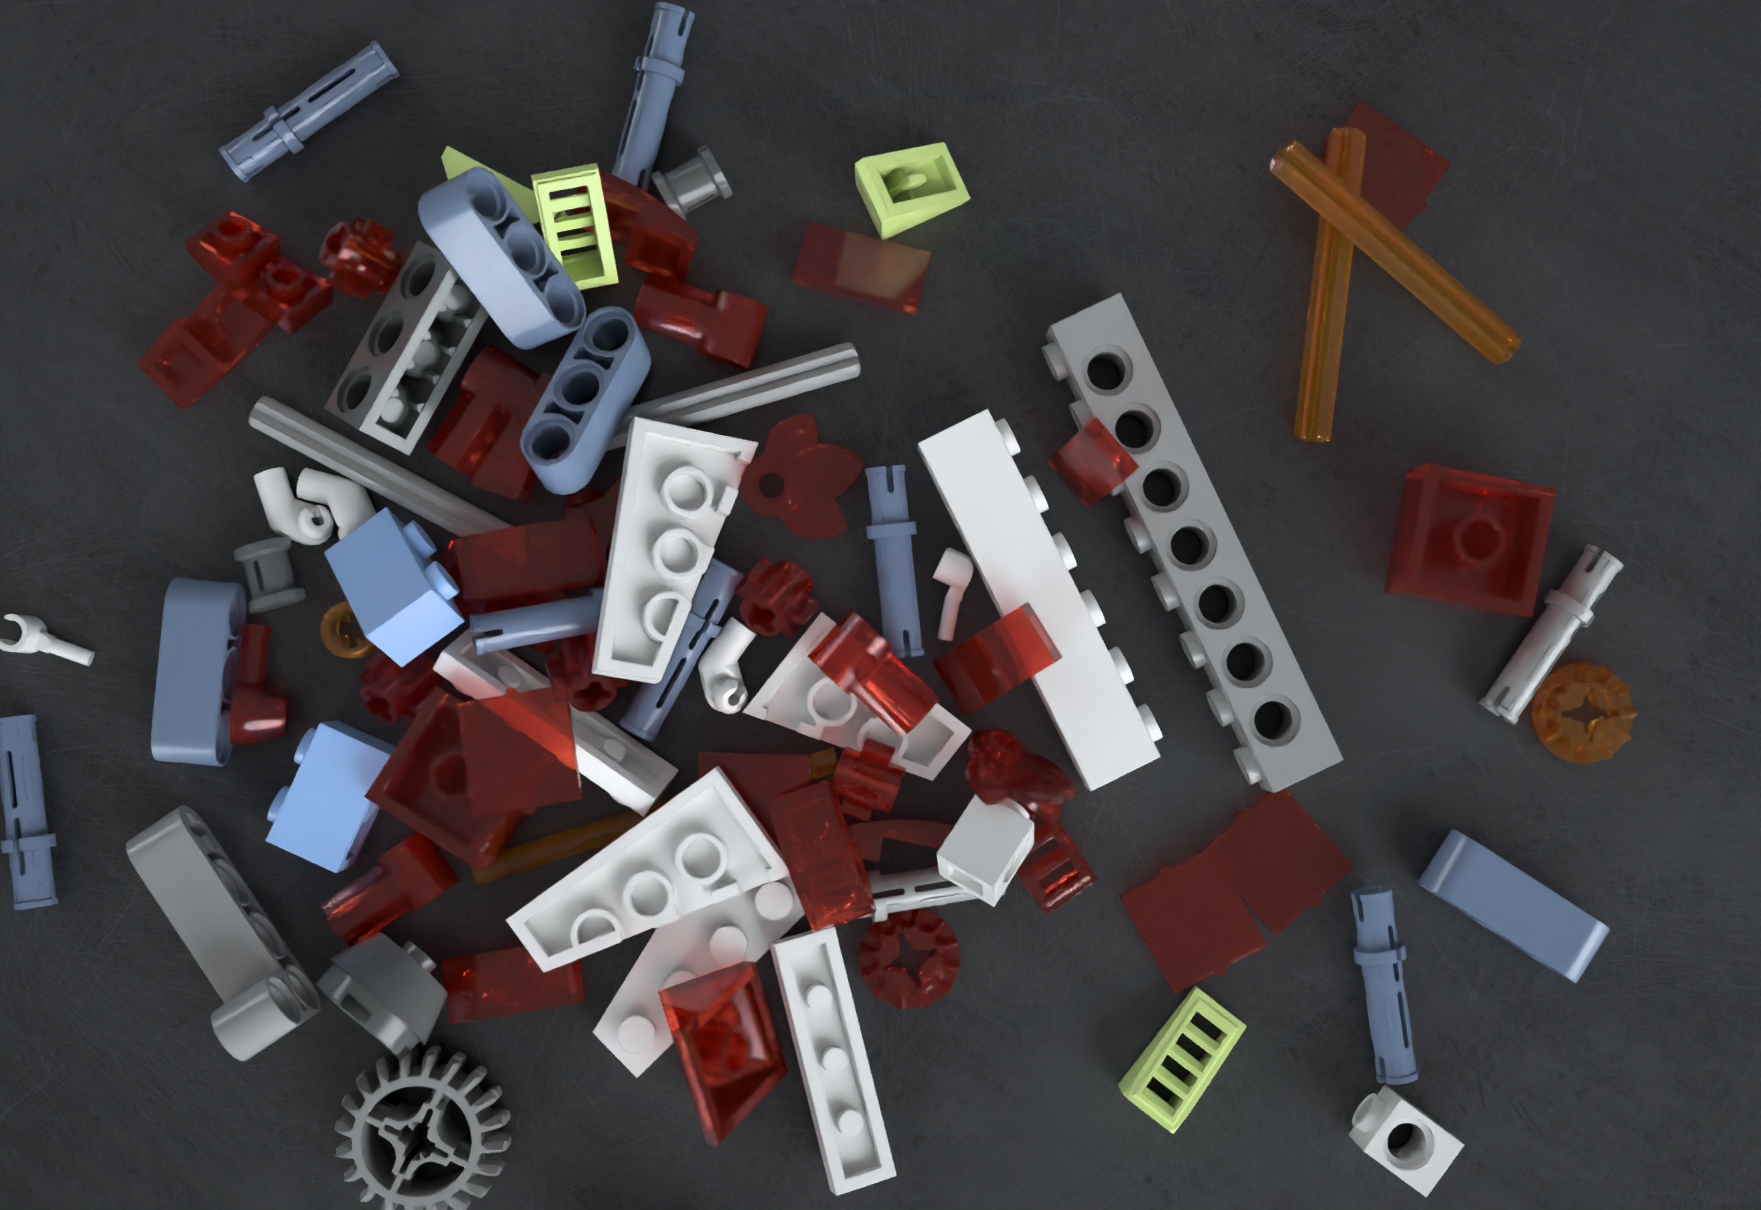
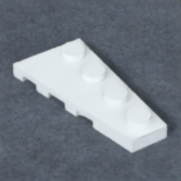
(666, 522)
(670, 864)
(686, 949)

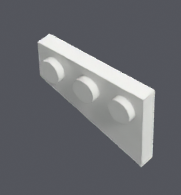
(813, 705)

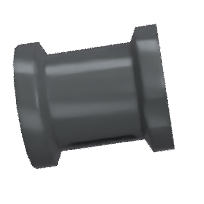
(692, 183)
(269, 574)

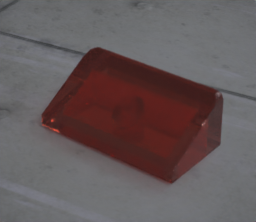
(861, 267)

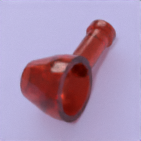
(256, 710)

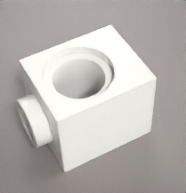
(986, 848)
(1422, 1158)

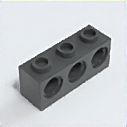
(409, 351)

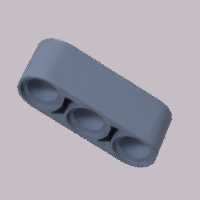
(502, 258)
(590, 427)
(197, 671)
(1514, 905)

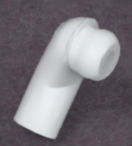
(345, 497)
(289, 515)
(720, 668)

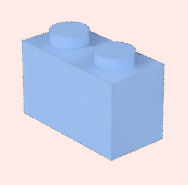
(395, 586)
(325, 806)

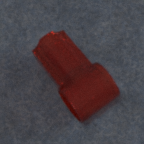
(717, 324)
(490, 398)
(863, 665)
(401, 882)

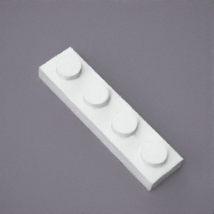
(603, 750)
(832, 1060)

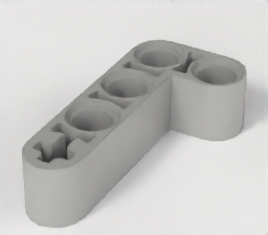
(225, 932)

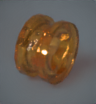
(338, 643)

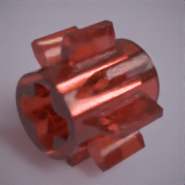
(360, 258)
(776, 598)
(573, 668)
(397, 690)
(868, 779)

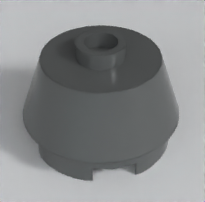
(386, 991)

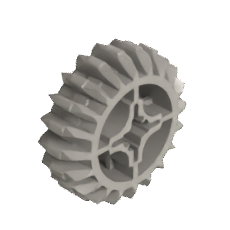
(399, 1126)

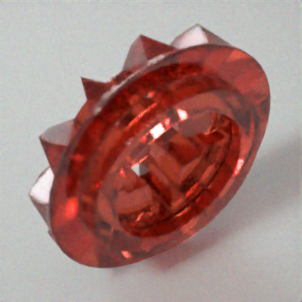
(923, 931)

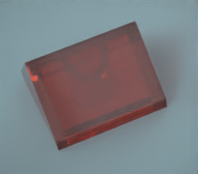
(724, 1044)

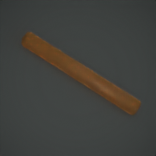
(1394, 252)
(1328, 300)

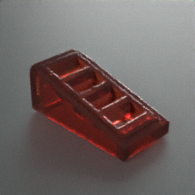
(505, 466)
(1068, 885)

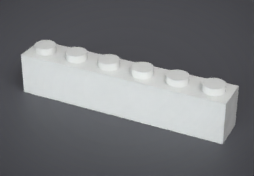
(1024, 564)

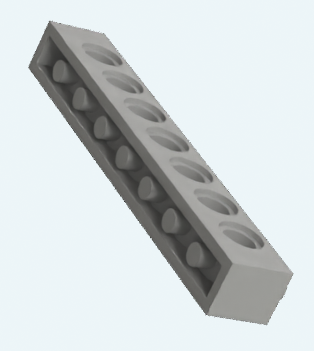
(1304, 739)

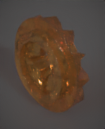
(1566, 690)

